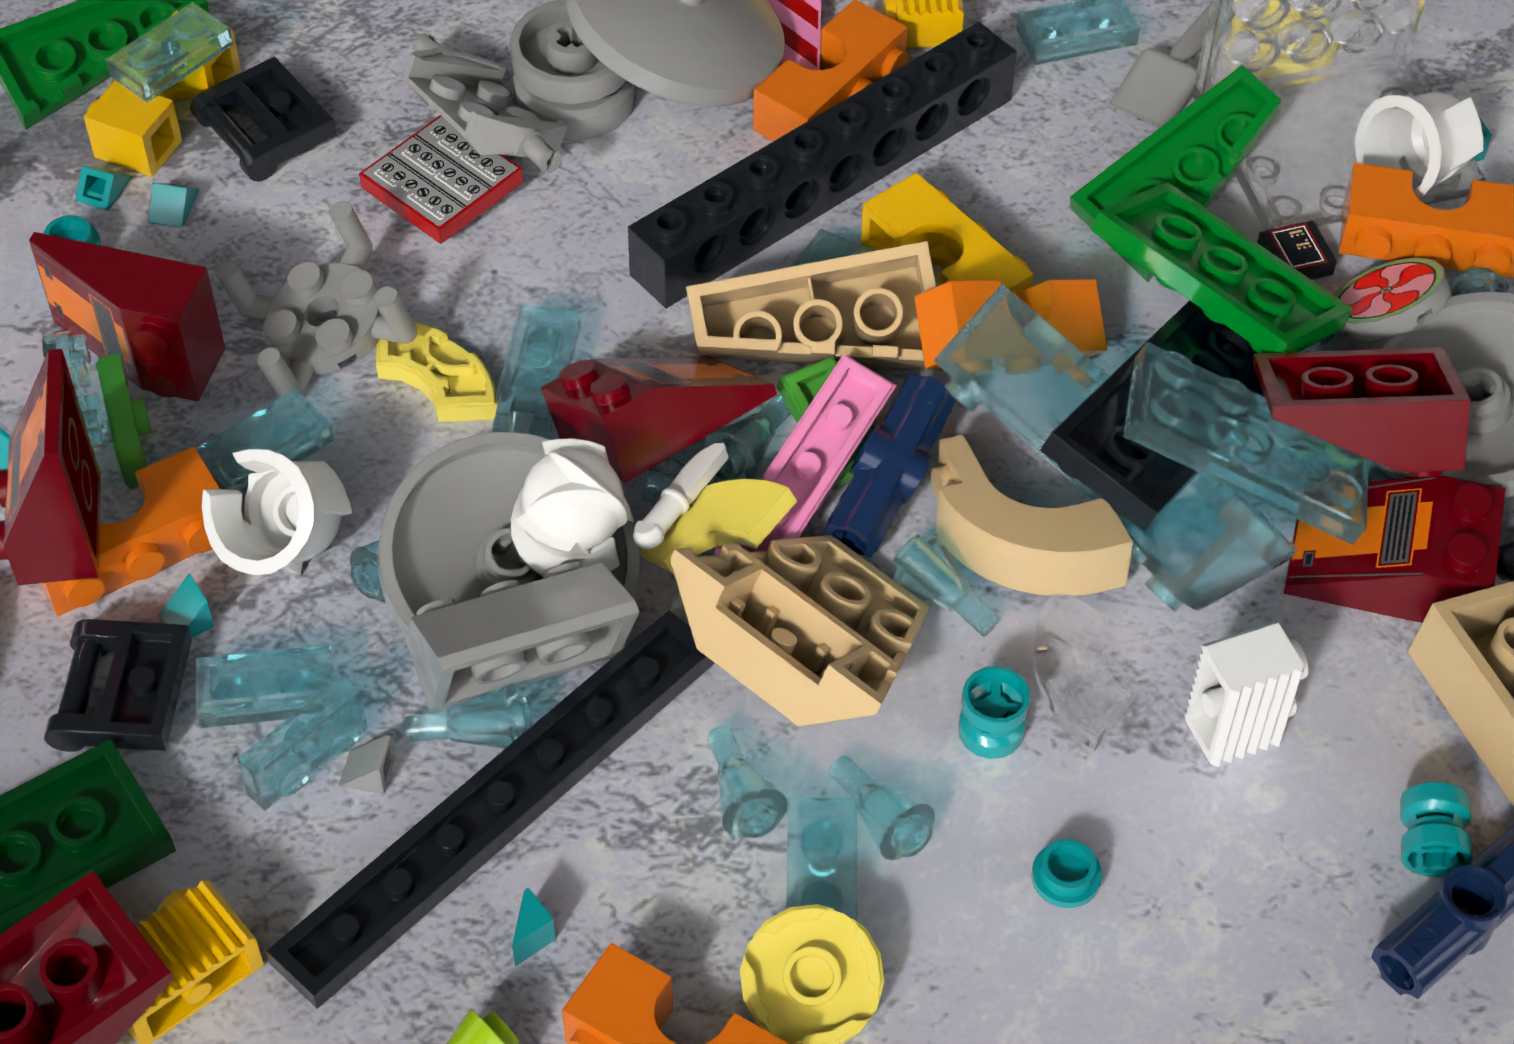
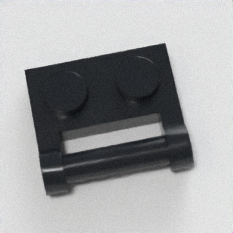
(276, 105)
(139, 688)

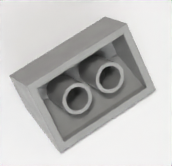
(519, 633)

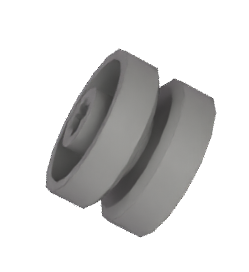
(563, 79)

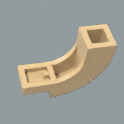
(1022, 545)

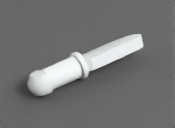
(679, 495)

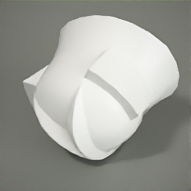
(1428, 131)
(569, 508)
(288, 514)

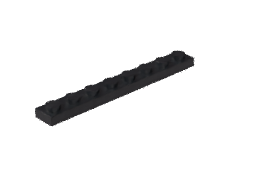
(487, 811)

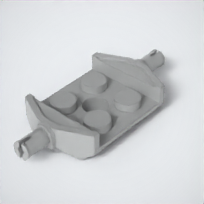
(472, 100)

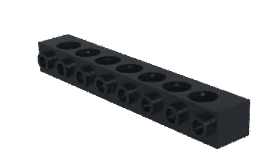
(820, 164)

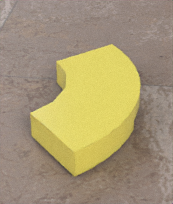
(443, 371)
(725, 514)

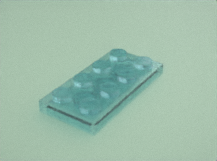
(1232, 438)

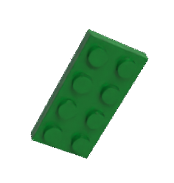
(1221, 270)

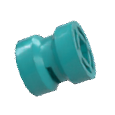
(993, 712)
(1436, 828)

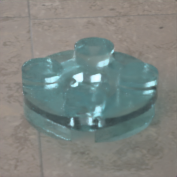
(79, 364)

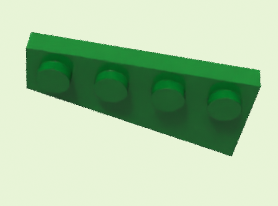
(65, 50)
(1190, 151)

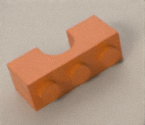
(855, 52)
(1392, 224)
(1066, 304)
(156, 537)
(630, 1002)

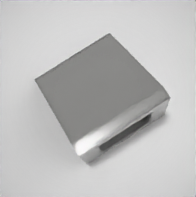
(369, 766)

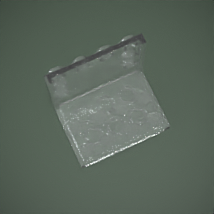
(1327, 69)

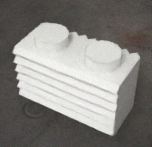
(1245, 692)

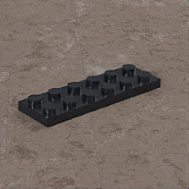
(1120, 471)

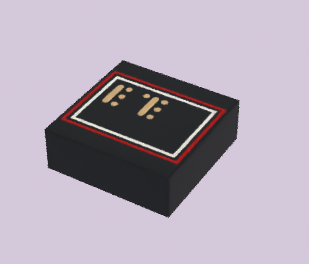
(1301, 248)

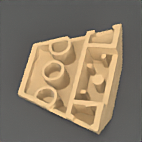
(801, 624)

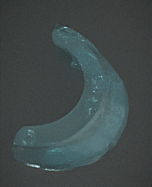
(1034, 380)

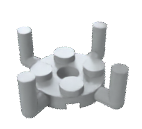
(312, 290)

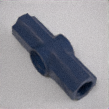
(890, 464)
(1440, 932)

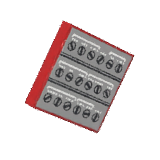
(440, 180)

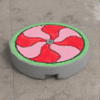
(1392, 297)

